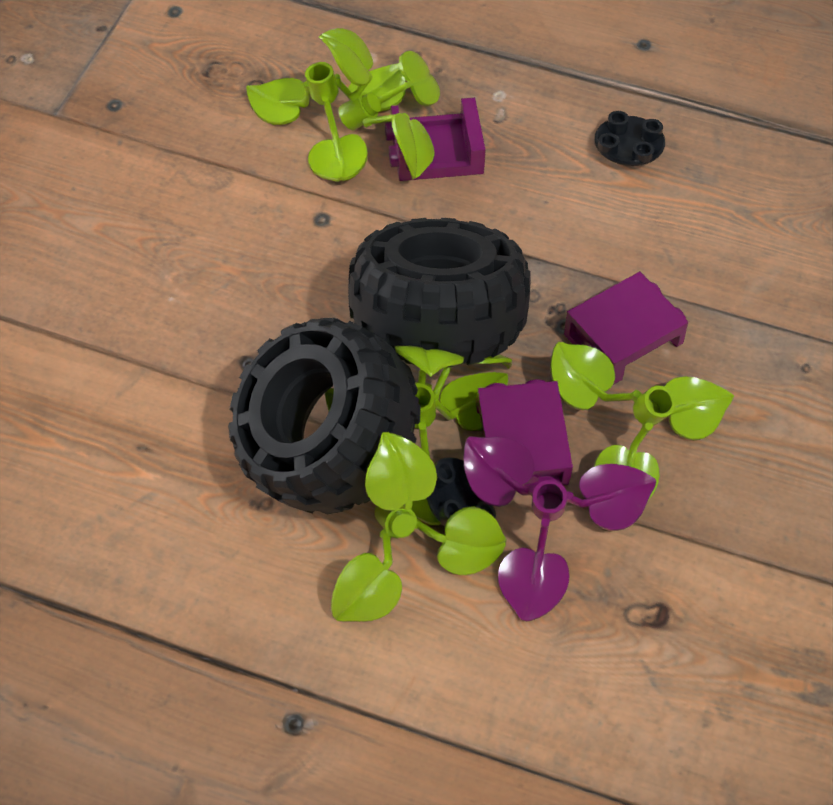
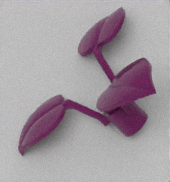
(501, 466)

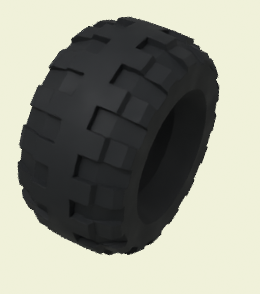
(441, 287)
(280, 390)

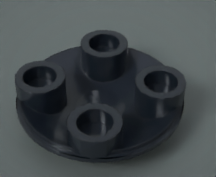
(630, 139)
(453, 491)

